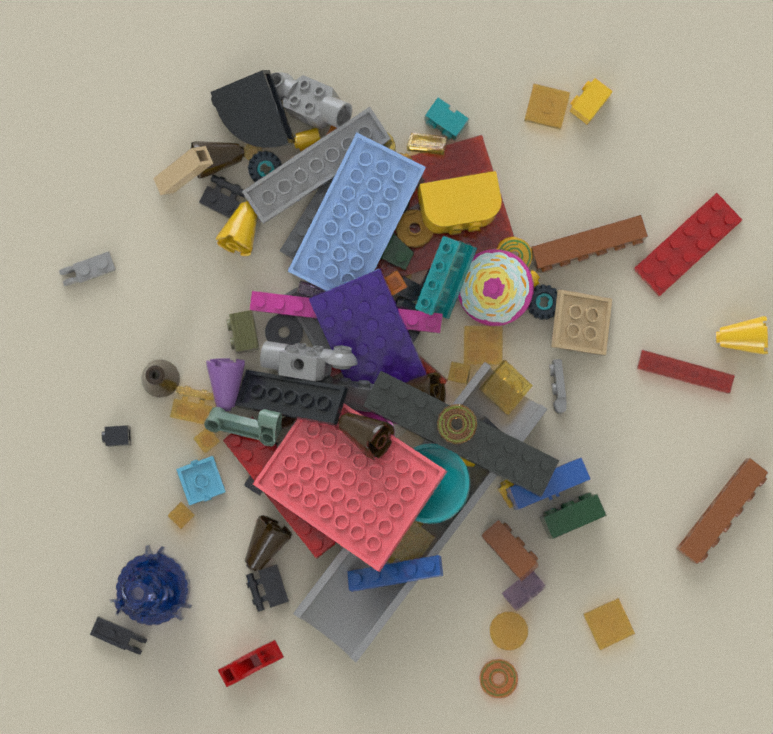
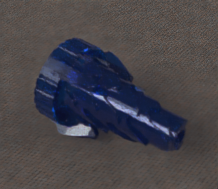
(163, 584)

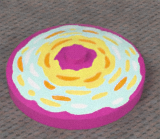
(496, 288)

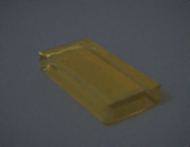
(427, 143)

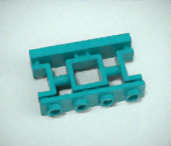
(445, 277)

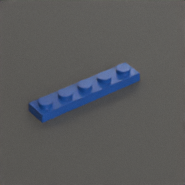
(395, 573)

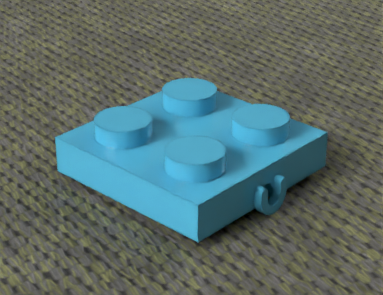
(201, 480)

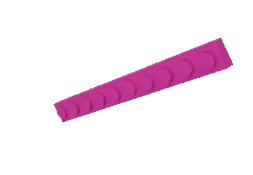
(302, 308)

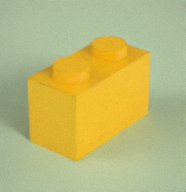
(590, 101)

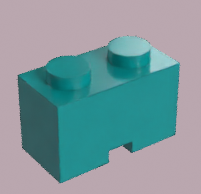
(445, 120)

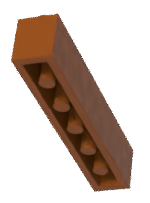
(588, 243)
(722, 510)

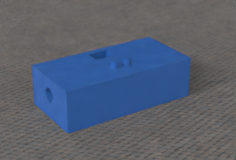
(563, 478)

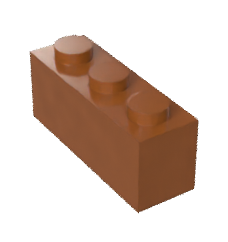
(510, 549)

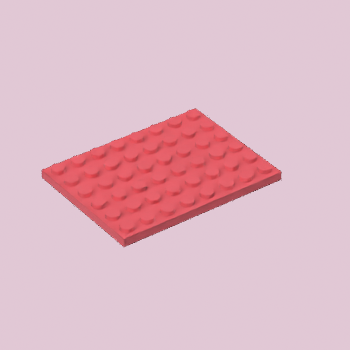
(345, 493)

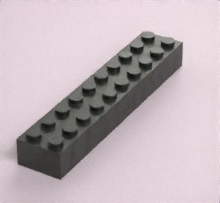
(487, 447)

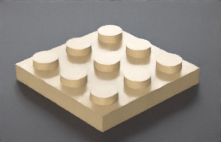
(581, 322)

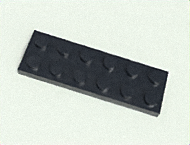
(292, 397)

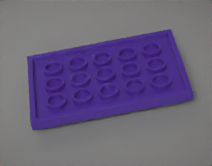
(369, 322)

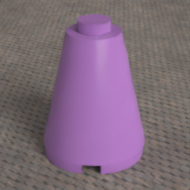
(225, 380)

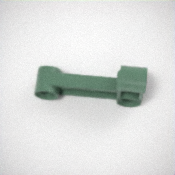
(264, 429)

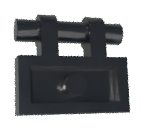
(220, 202)
(273, 587)

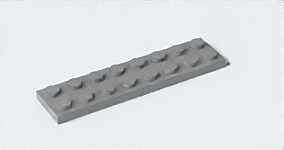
(310, 167)

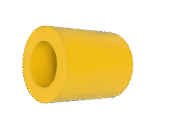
(306, 138)

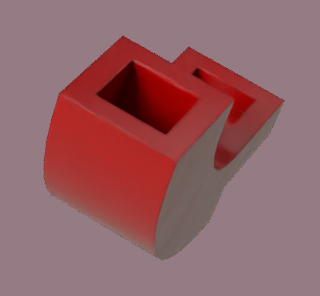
(250, 663)

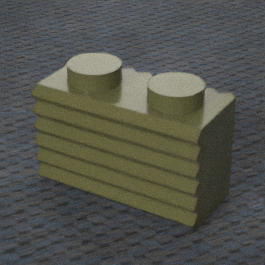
(243, 331)

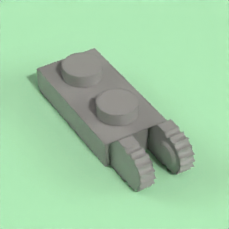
(89, 268)
(558, 386)

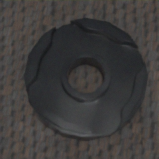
(280, 321)

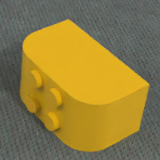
(460, 203)

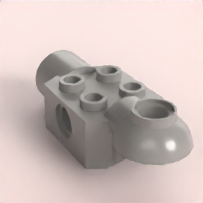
(311, 101)
(304, 361)

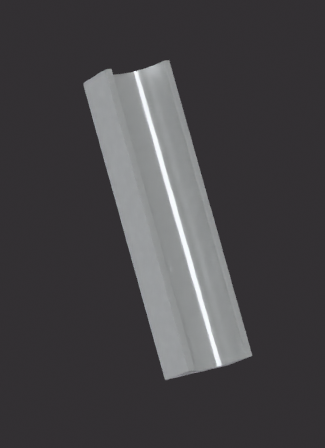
(358, 616)

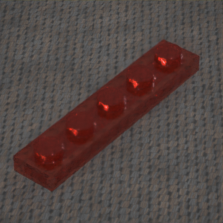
(685, 372)

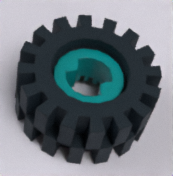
(260, 158)
(543, 312)

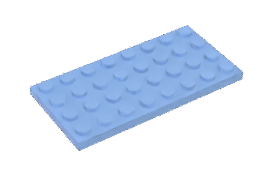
(356, 214)

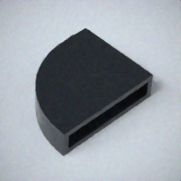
(254, 111)

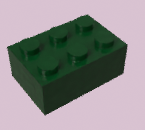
(572, 515)

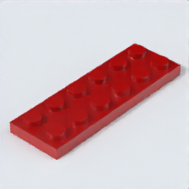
(687, 244)

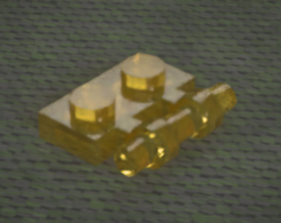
(188, 410)

